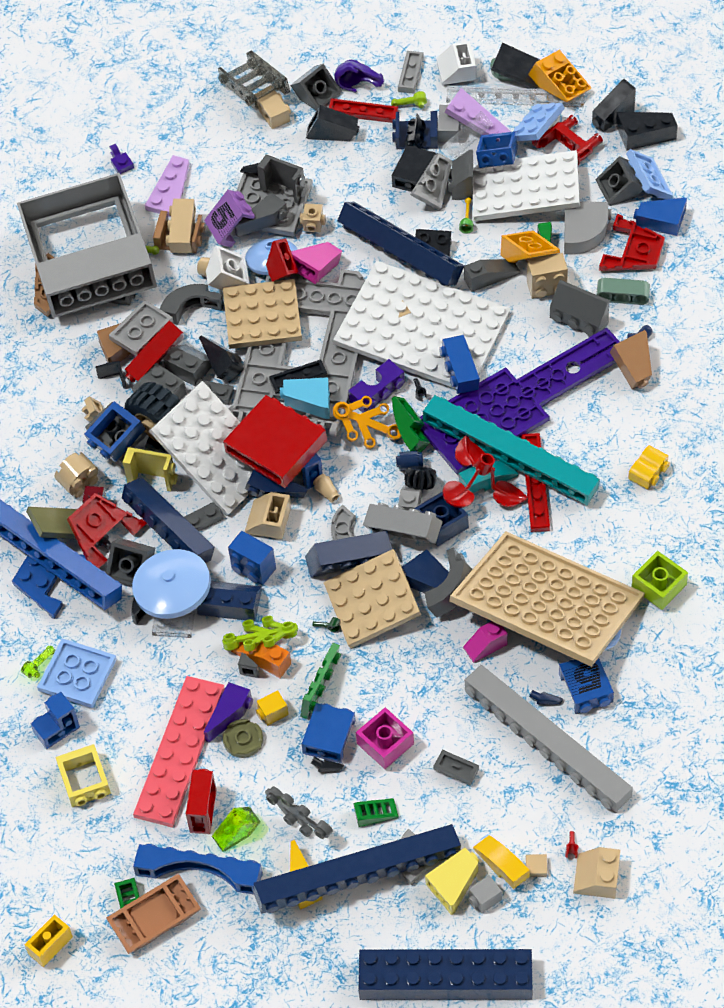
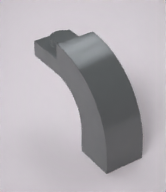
(188, 297)
(439, 597)

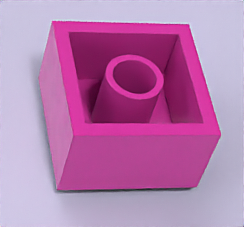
(385, 738)

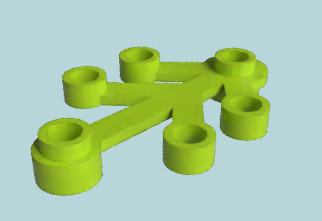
(286, 630)

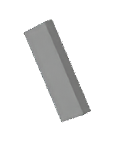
(410, 72)

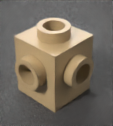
(312, 218)

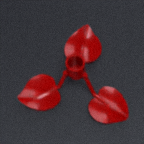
(470, 454)

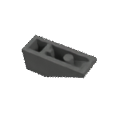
(266, 212)
(488, 272)

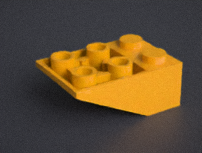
(559, 77)

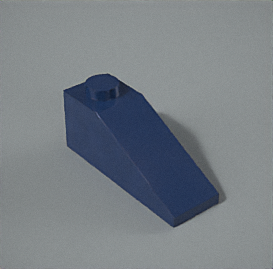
(261, 485)

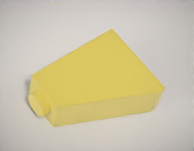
(453, 878)

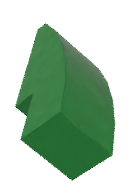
(409, 425)

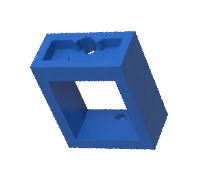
(504, 149)
(127, 438)

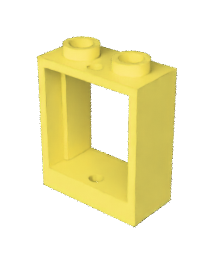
(77, 759)

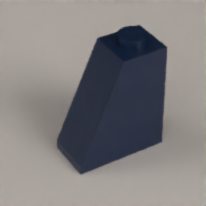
(425, 572)

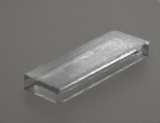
(467, 135)

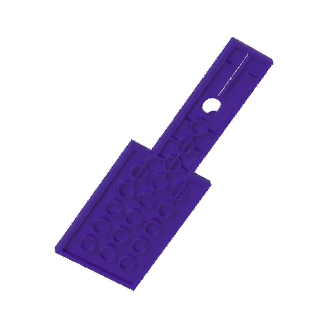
(517, 402)

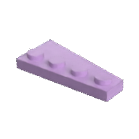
(465, 108)

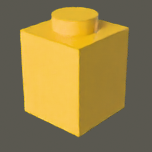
(272, 708)

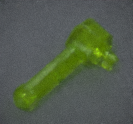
(30, 668)

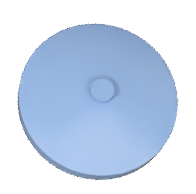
(171, 584)

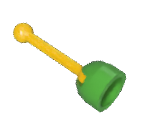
(468, 224)

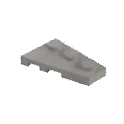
(433, 182)

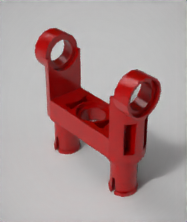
(562, 133)

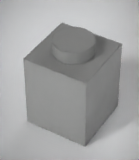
(484, 894)

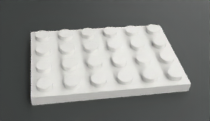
(526, 186)
(195, 438)

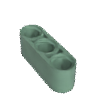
(624, 290)

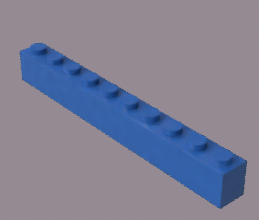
(59, 559)

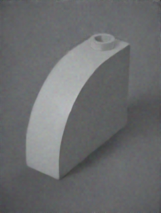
(585, 226)

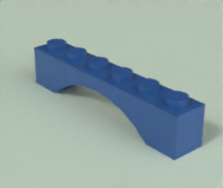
(158, 861)

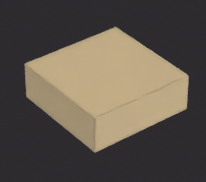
(537, 865)

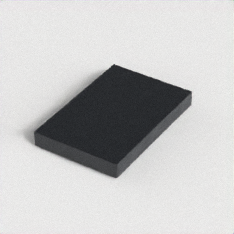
(515, 65)

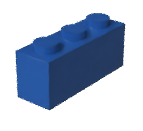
(459, 364)

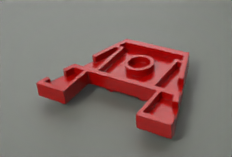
(641, 249)
(95, 520)

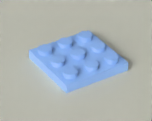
(77, 672)

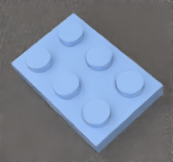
(538, 121)
(649, 175)

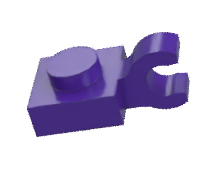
(120, 162)

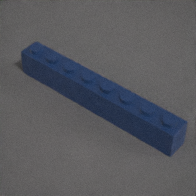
(400, 243)

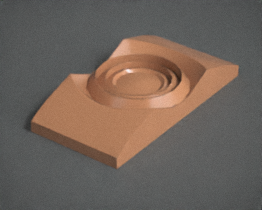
(153, 914)

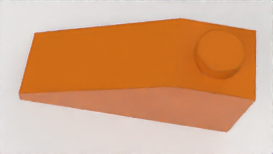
(271, 659)

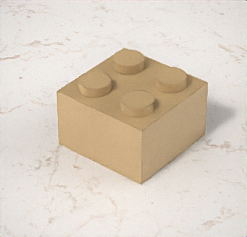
(545, 274)

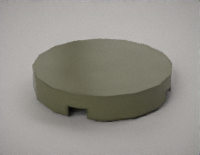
(242, 738)

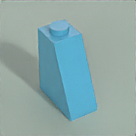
(307, 395)

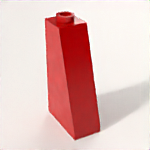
(154, 351)

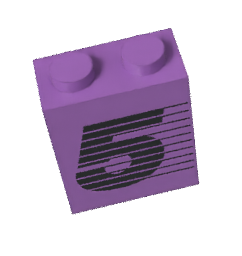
(226, 216)

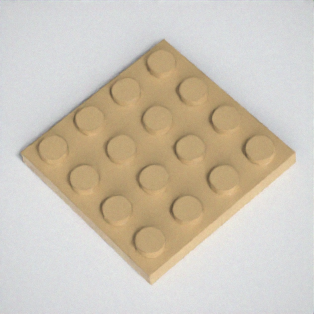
(262, 314)
(372, 598)

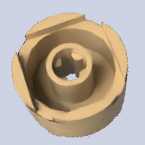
(77, 473)

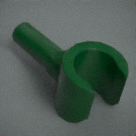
(333, 625)

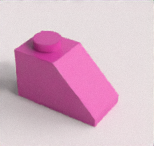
(486, 641)

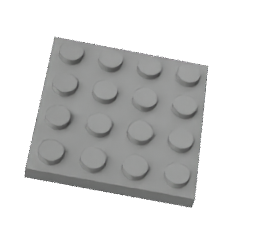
(250, 188)

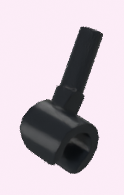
(419, 389)

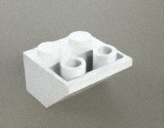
(457, 64)

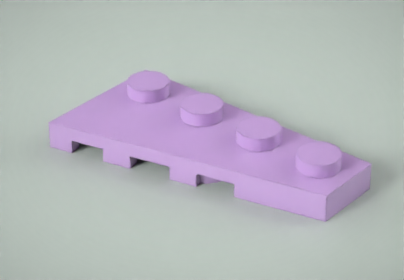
(169, 185)

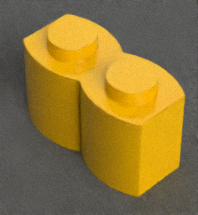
(648, 467)

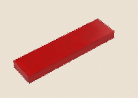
(364, 110)

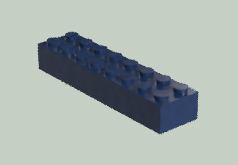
(445, 974)

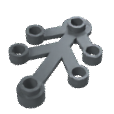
(297, 813)

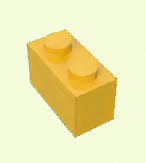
(48, 940)

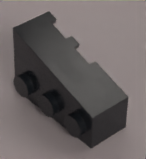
(645, 128)

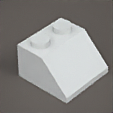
(226, 269)

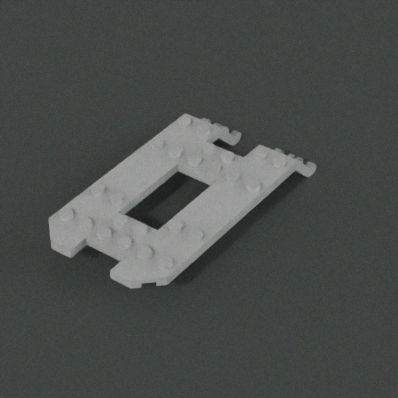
(340, 363)

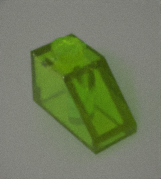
(235, 827)

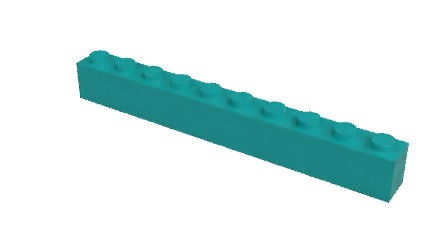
(512, 450)

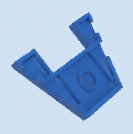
(36, 583)

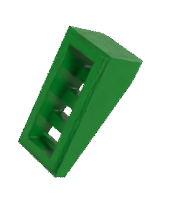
(545, 230)
(370, 819)
(124, 885)

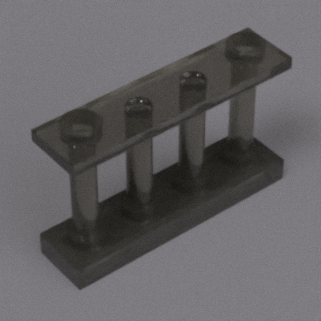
(260, 68)

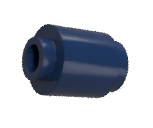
(409, 459)

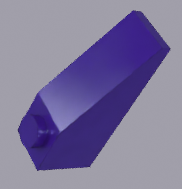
(230, 708)

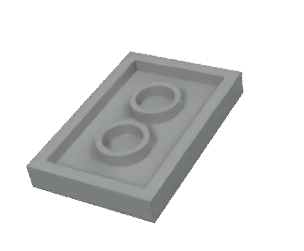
(139, 327)

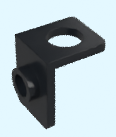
(110, 369)

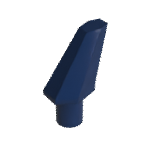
(545, 698)

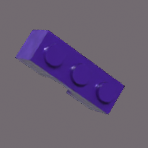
(389, 378)

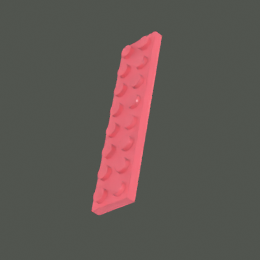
(178, 752)

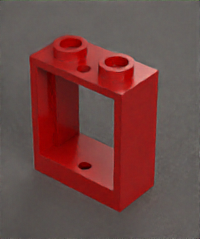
(201, 801)

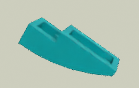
(502, 473)

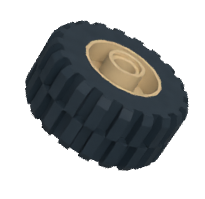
(150, 405)

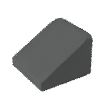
(247, 666)

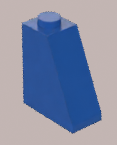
(661, 215)

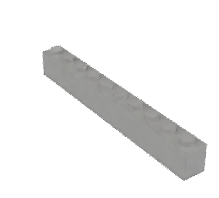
(548, 739)

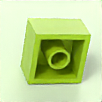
(660, 579)

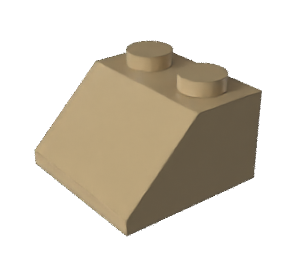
(597, 872)

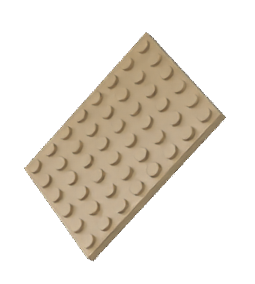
(547, 598)

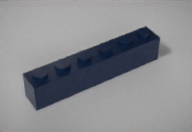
(165, 519)

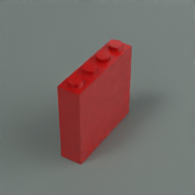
(275, 440)

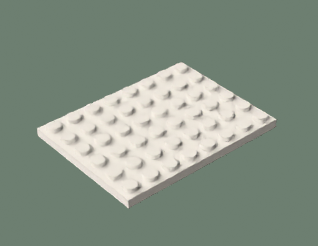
(414, 339)

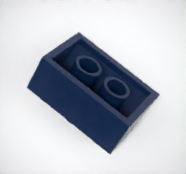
(231, 601)

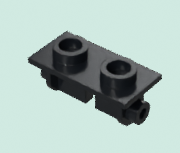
(415, 132)

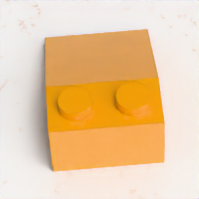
(525, 246)

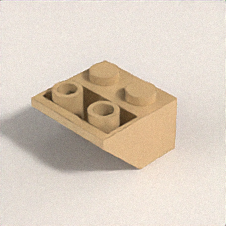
(269, 515)

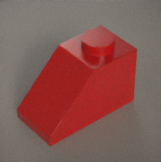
(280, 261)

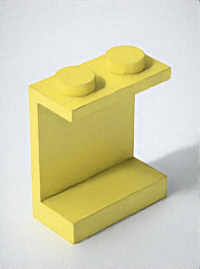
(149, 463)

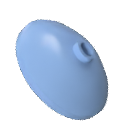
(258, 254)

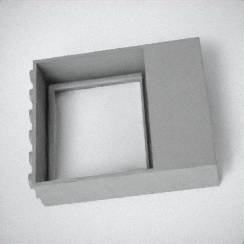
(92, 273)

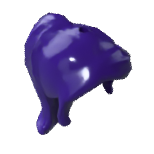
(354, 72)

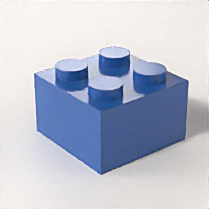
(252, 558)

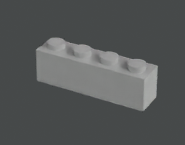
(403, 523)

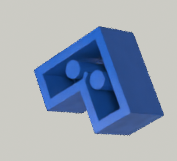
(57, 722)

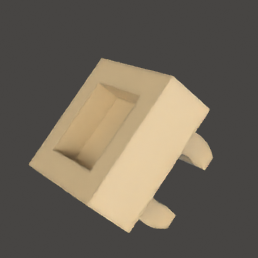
(92, 408)

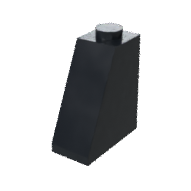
(618, 100)
(332, 125)

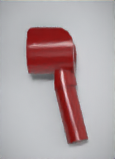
(571, 847)

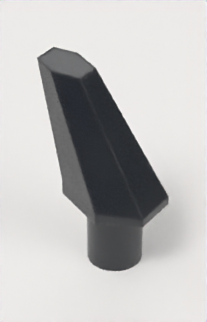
(250, 169)
(105, 542)
(326, 765)

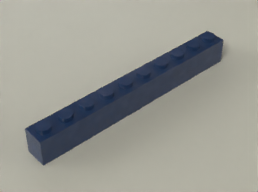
(356, 869)

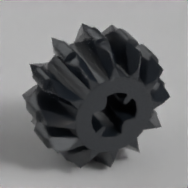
(420, 477)

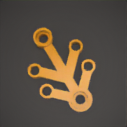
(363, 420)

